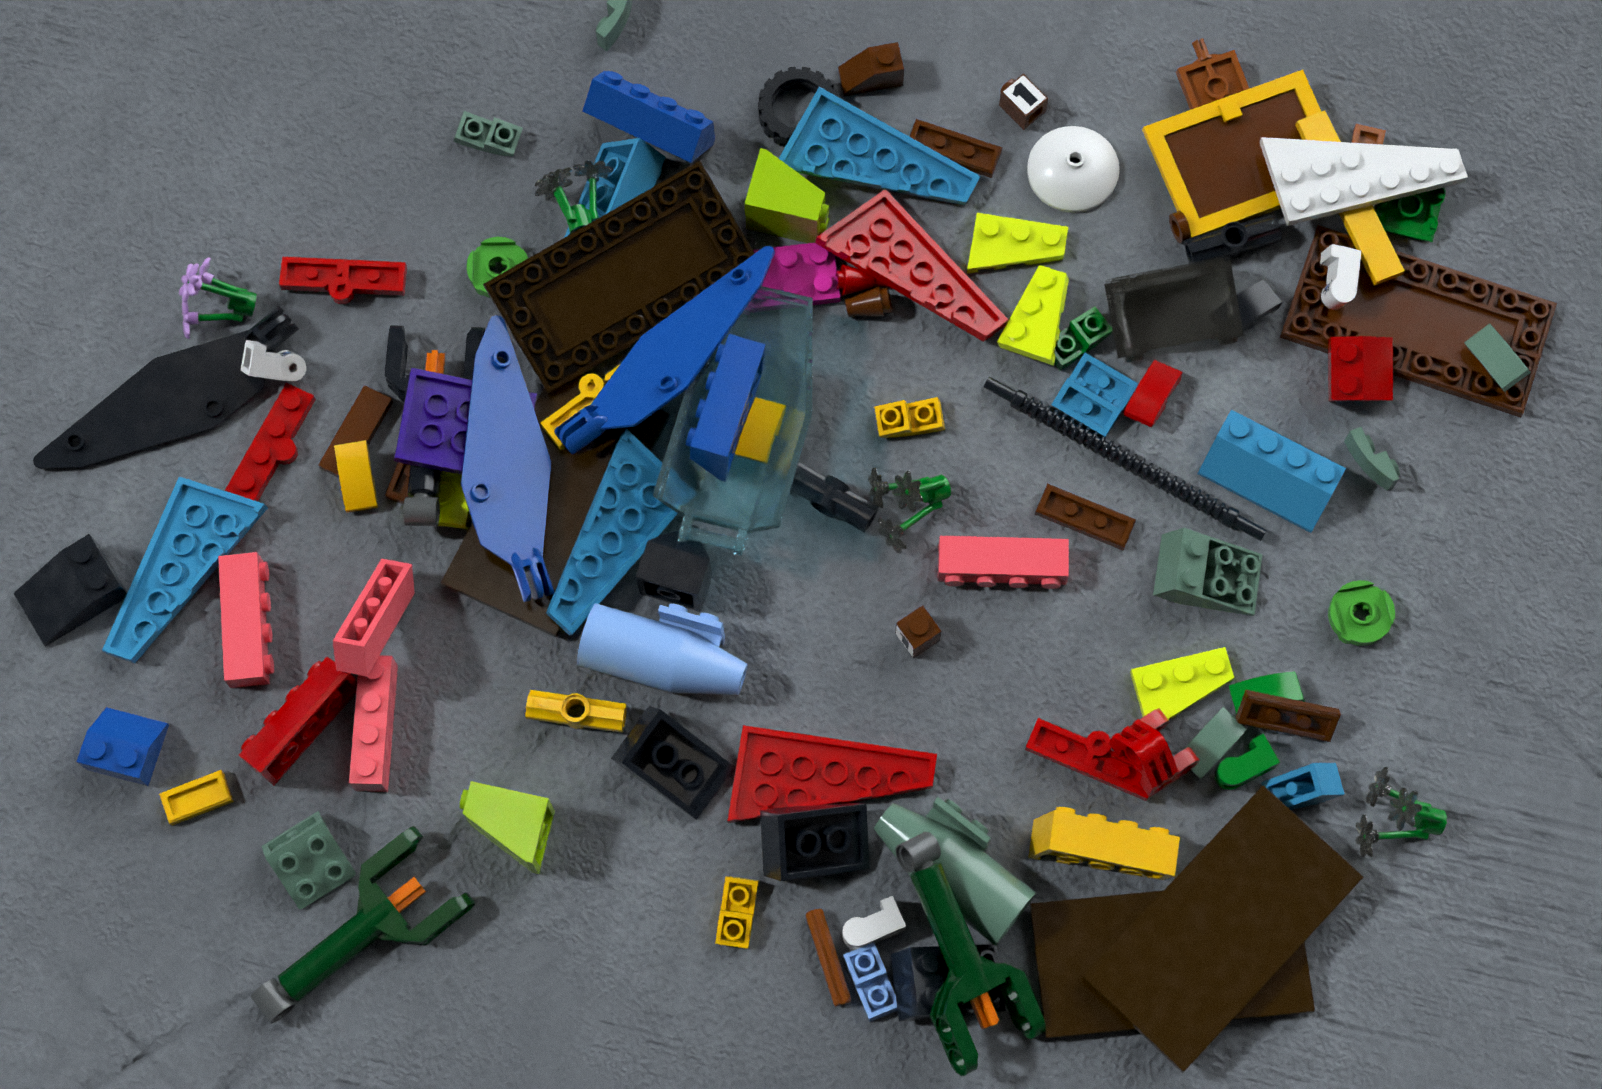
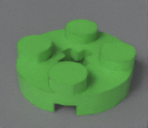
(485, 256)
(1369, 597)

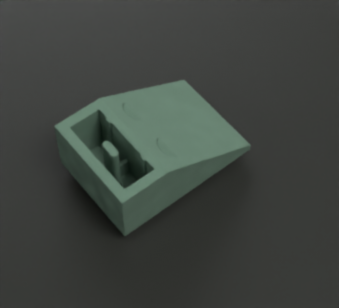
(1207, 572)

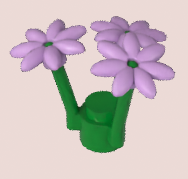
(239, 299)

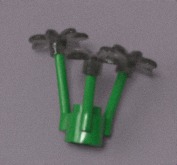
(553, 183)
(922, 490)
(1407, 809)

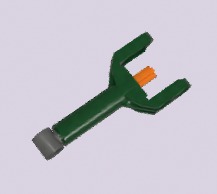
(376, 919)
(969, 973)

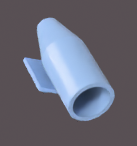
(667, 654)

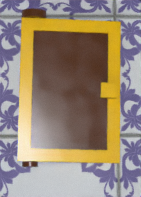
(1216, 158)

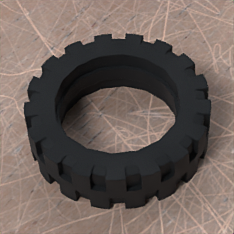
(782, 82)

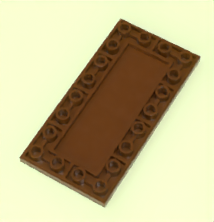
(1430, 318)

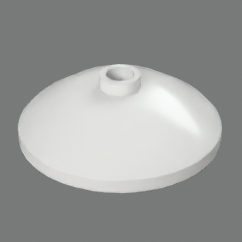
(1072, 185)

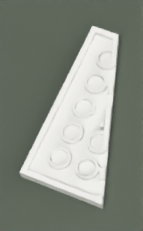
(1336, 177)

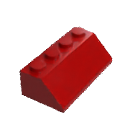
(299, 720)

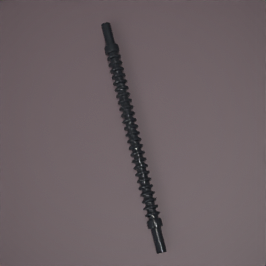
(1229, 517)

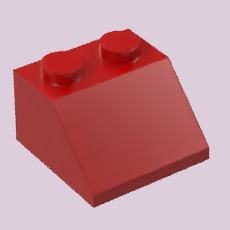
(1360, 368)

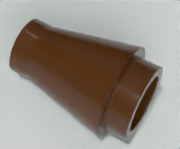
(870, 303)

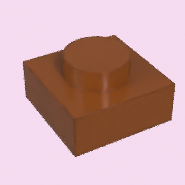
(1367, 135)

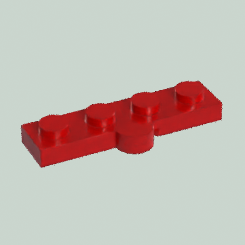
(343, 277)
(272, 443)
(1086, 756)

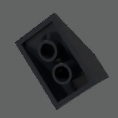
(70, 590)
(672, 762)
(814, 840)

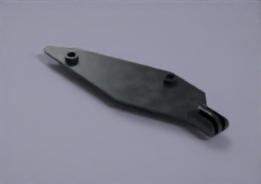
(168, 399)

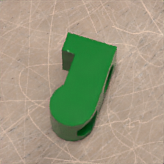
(1238, 771)

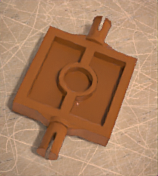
(1210, 76)

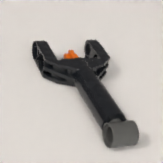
(423, 503)

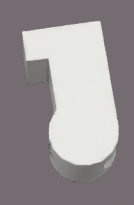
(1341, 276)
(278, 366)
(874, 928)

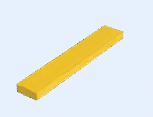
(1360, 223)

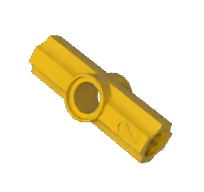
(555, 708)

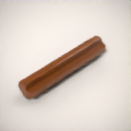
(828, 957)

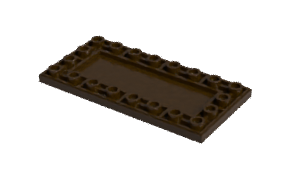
(618, 276)
(571, 492)
(1222, 928)
(1079, 931)

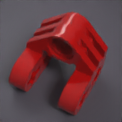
(1151, 754)

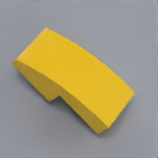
(909, 419)
(760, 430)
(356, 476)
(737, 912)

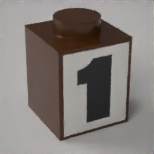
(1022, 101)
(918, 631)

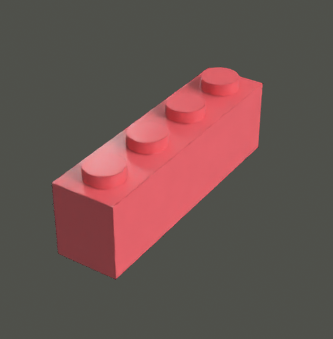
(1003, 561)
(373, 617)
(244, 620)
(373, 727)

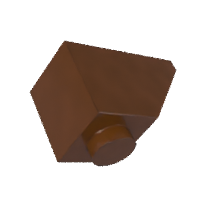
(872, 70)

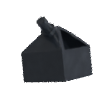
(675, 571)

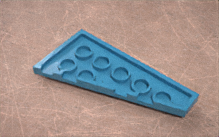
(856, 148)
(613, 532)

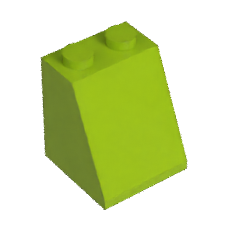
(784, 202)
(510, 820)

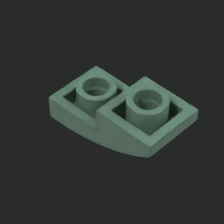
(611, 27)
(486, 135)
(1497, 357)
(1378, 466)
(1215, 740)

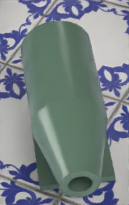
(984, 889)

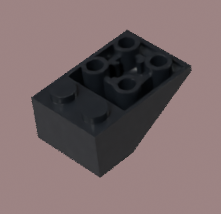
(921, 973)

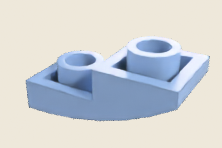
(871, 981)

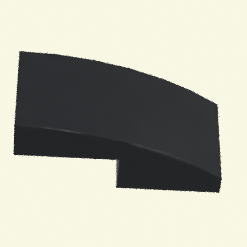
(1256, 303)

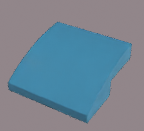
(1095, 394)

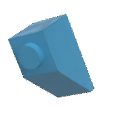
(1306, 785)

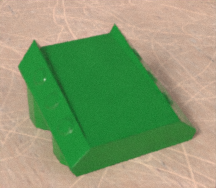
(1412, 215)

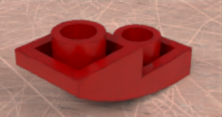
(1152, 393)

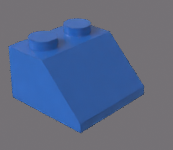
(123, 746)

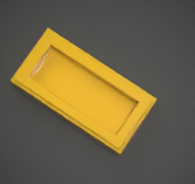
(196, 797)

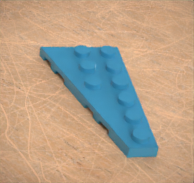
(179, 559)

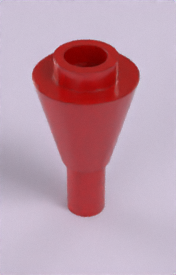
(855, 280)

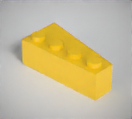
(1104, 843)

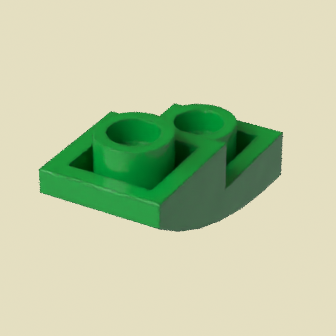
(1080, 337)
(1277, 684)

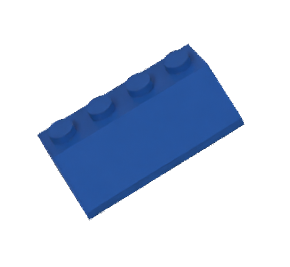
(649, 116)
(727, 405)

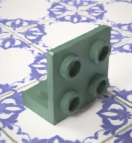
(308, 860)

